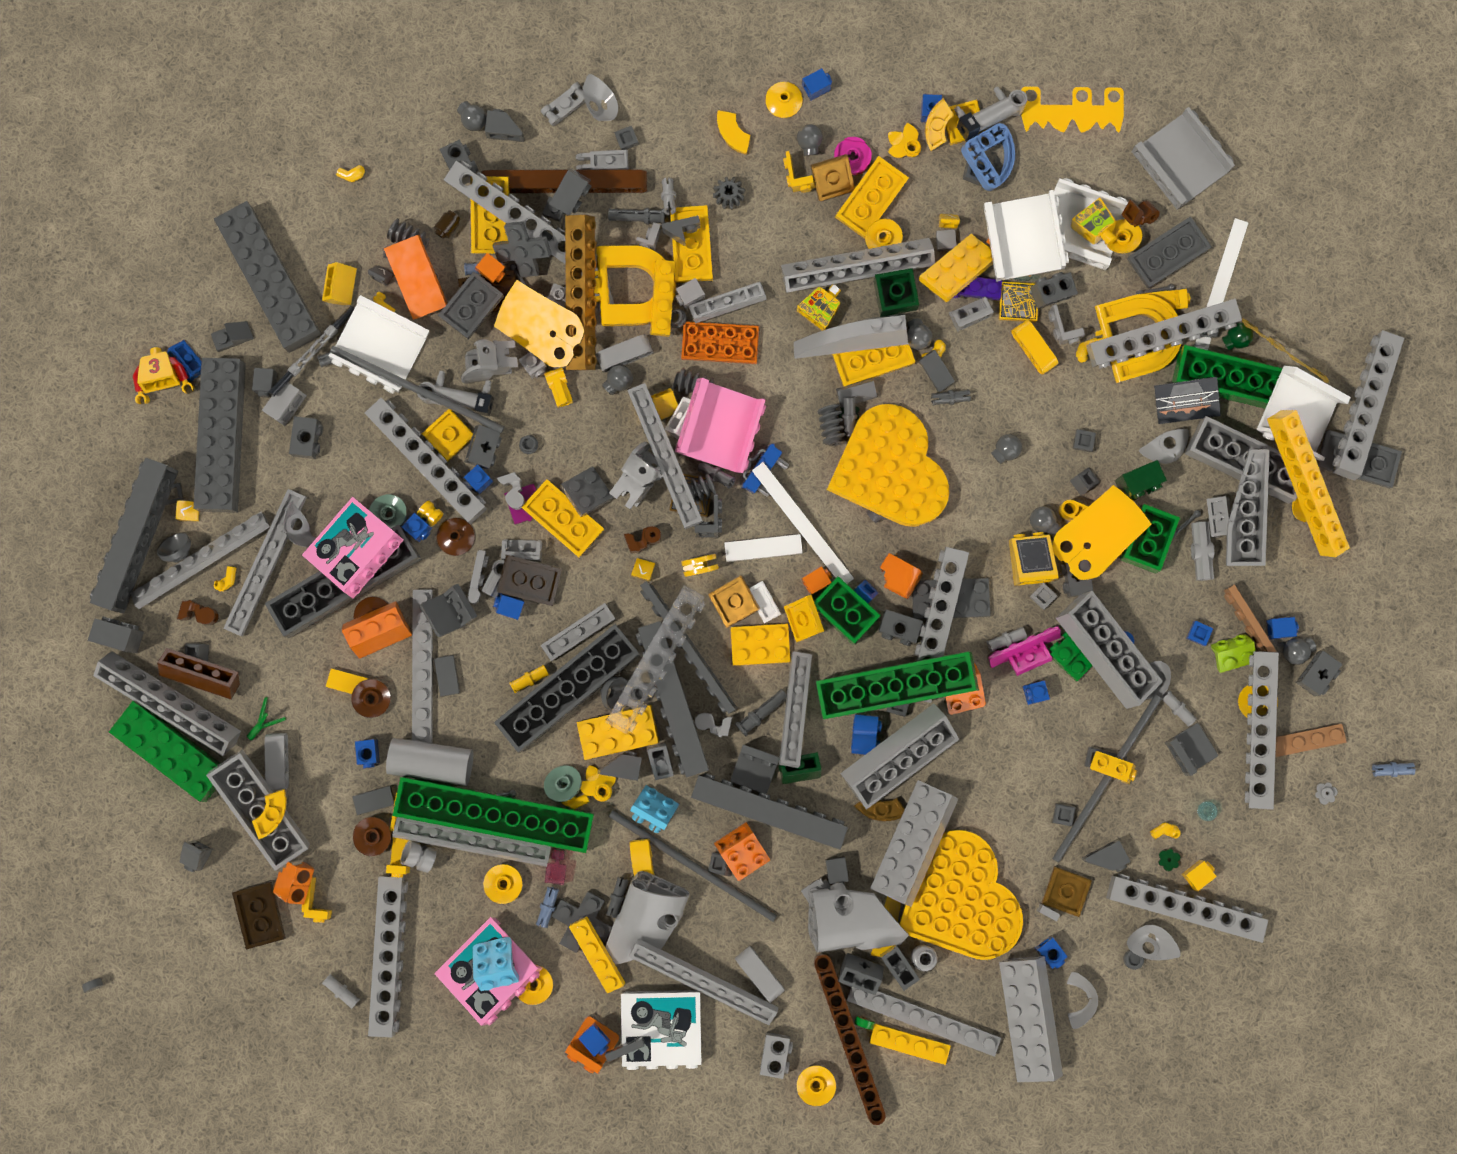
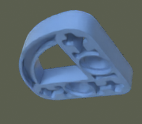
(980, 148)

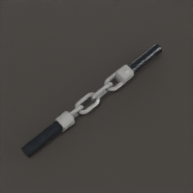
(294, 369)

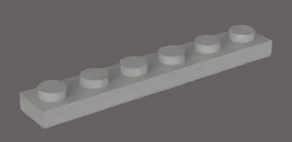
(795, 709)

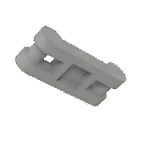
(564, 104)

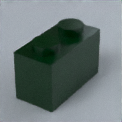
(808, 769)

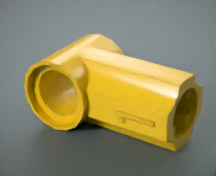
(557, 383)

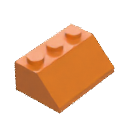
(376, 630)

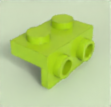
(1233, 652)

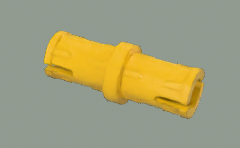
(529, 678)

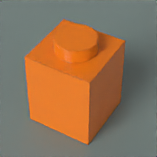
(490, 268)
(817, 580)

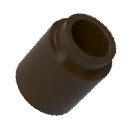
(447, 224)

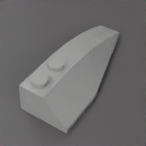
(855, 336)
(1249, 513)

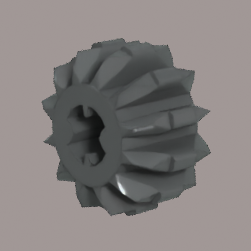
(720, 193)

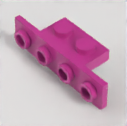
(1028, 653)

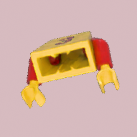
(158, 373)

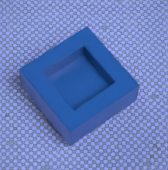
(866, 591)
(1199, 633)

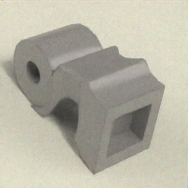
(513, 497)
(705, 721)

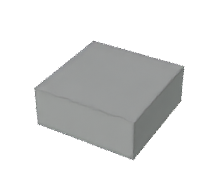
(945, 240)
(1043, 596)
(1048, 912)

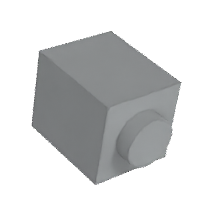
(689, 293)

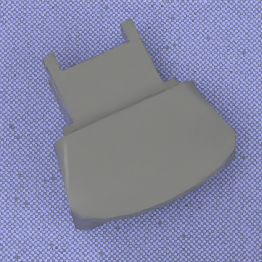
(637, 475)

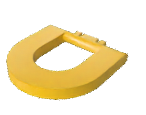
(624, 257)
(1131, 306)

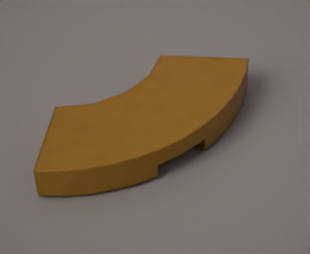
(882, 811)

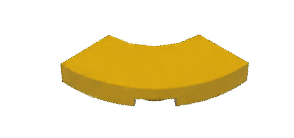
(936, 124)
(732, 133)
(272, 814)

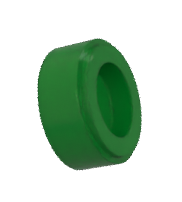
(864, 1022)

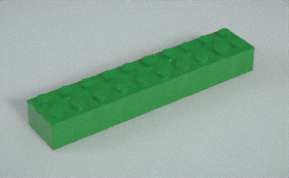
(493, 814)

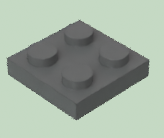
(586, 491)

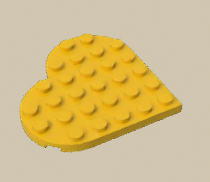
(889, 468)
(962, 903)

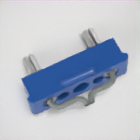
(769, 458)

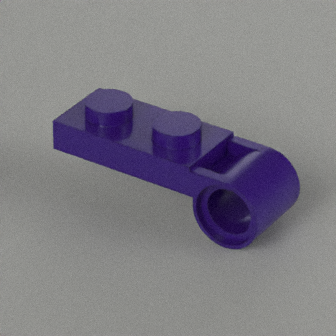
(982, 288)

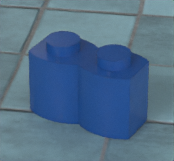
(865, 734)

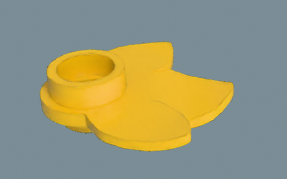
(901, 142)
(595, 782)

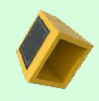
(1032, 559)

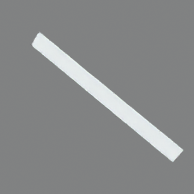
(1225, 272)
(802, 523)

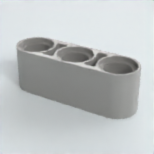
(624, 352)
(276, 761)
(759, 974)

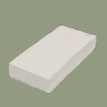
(768, 608)

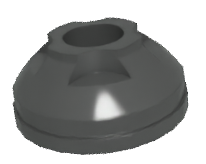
(174, 548)
(617, 686)

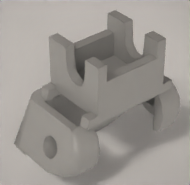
(489, 362)

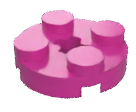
(861, 149)

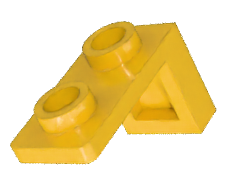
(802, 184)
(1176, 298)
(1113, 767)
(395, 866)
(318, 915)

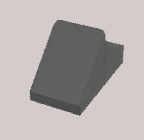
(676, 228)
(232, 335)
(660, 761)

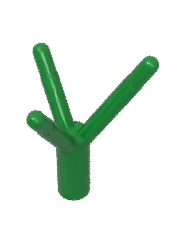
(262, 717)

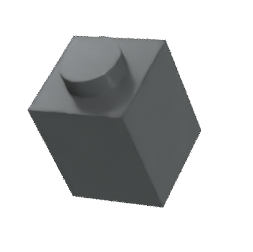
(263, 381)
(836, 870)

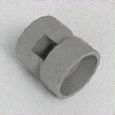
(418, 856)

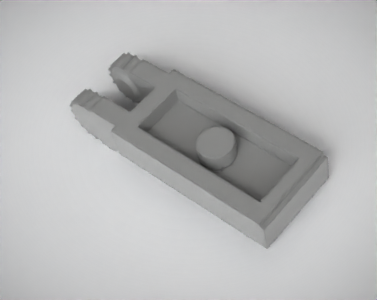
(604, 160)
(477, 577)

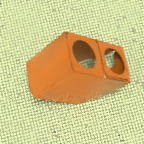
(900, 576)
(300, 877)

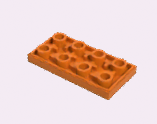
(416, 277)
(720, 342)

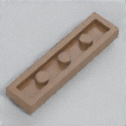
(1244, 614)
(1310, 740)

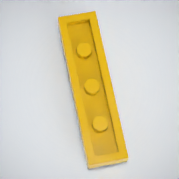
(662, 298)
(597, 954)
(910, 1044)

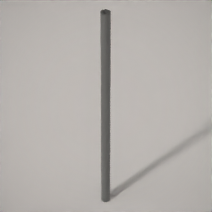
(417, 389)
(1106, 779)
(693, 866)

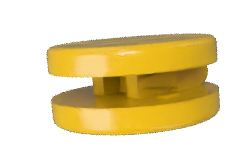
(698, 565)

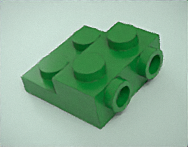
(1070, 657)

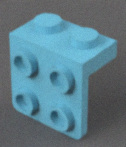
(494, 964)

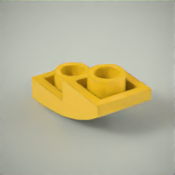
(641, 856)

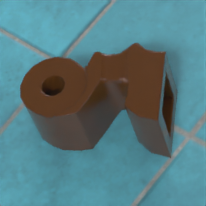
(1140, 213)
(650, 535)
(203, 614)

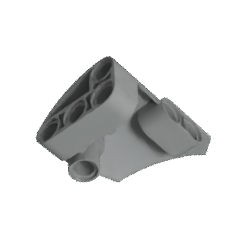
(646, 915)
(850, 919)

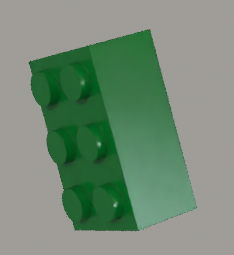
(1153, 544)
(845, 610)

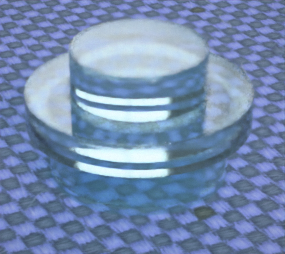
(1207, 811)

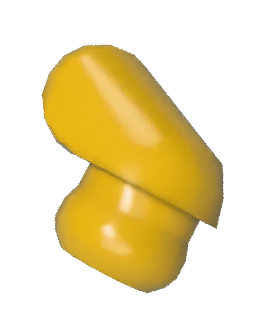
(351, 175)
(379, 299)
(939, 346)
(1082, 352)
(226, 582)
(576, 802)
(1166, 829)

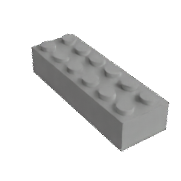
(1227, 452)
(1109, 650)
(900, 756)
(245, 793)
(914, 843)
(1031, 1019)

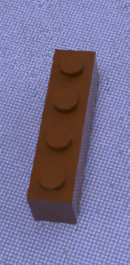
(198, 673)

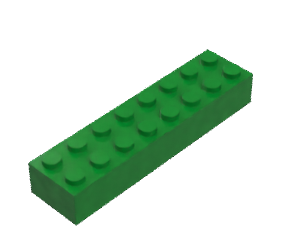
(897, 685)

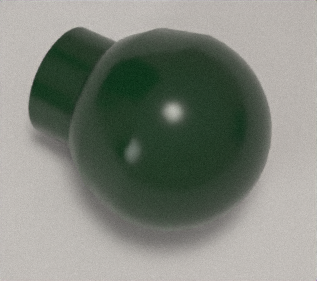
(1238, 337)

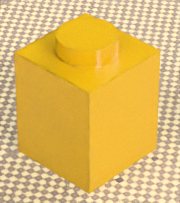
(1199, 874)

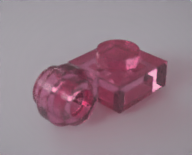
(554, 871)

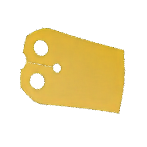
(530, 319)
(1108, 526)

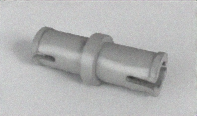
(668, 196)
(1006, 639)
(1178, 708)
(340, 991)

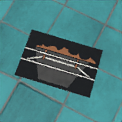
(1187, 400)

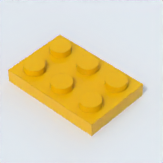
(760, 644)

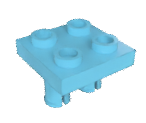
(654, 808)

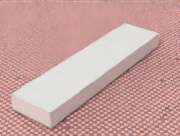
(763, 548)

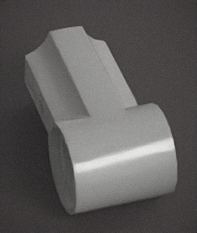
(493, 580)

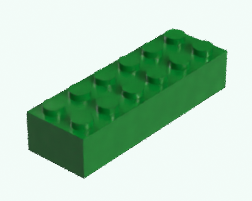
(1236, 377)
(166, 750)

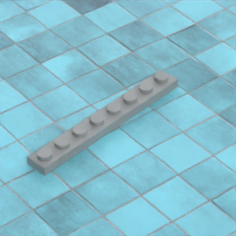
(665, 456)
(199, 560)
(262, 567)
(422, 671)
(471, 841)
(703, 982)
(926, 1020)

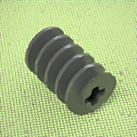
(399, 233)
(687, 381)
(831, 426)
(701, 487)

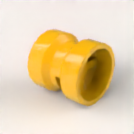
(430, 513)

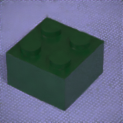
(896, 292)
(1141, 480)

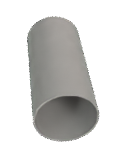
(429, 761)

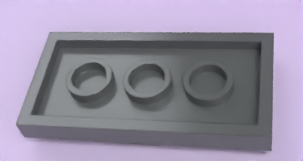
(1169, 252)
(1379, 466)
(971, 601)

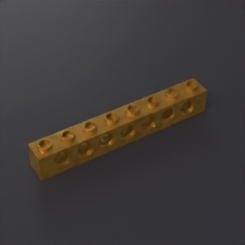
(575, 284)

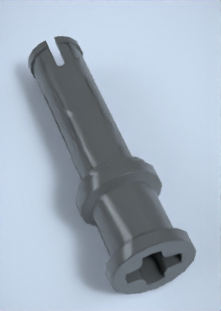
(647, 216)
(754, 718)

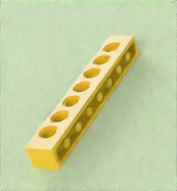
(1308, 483)

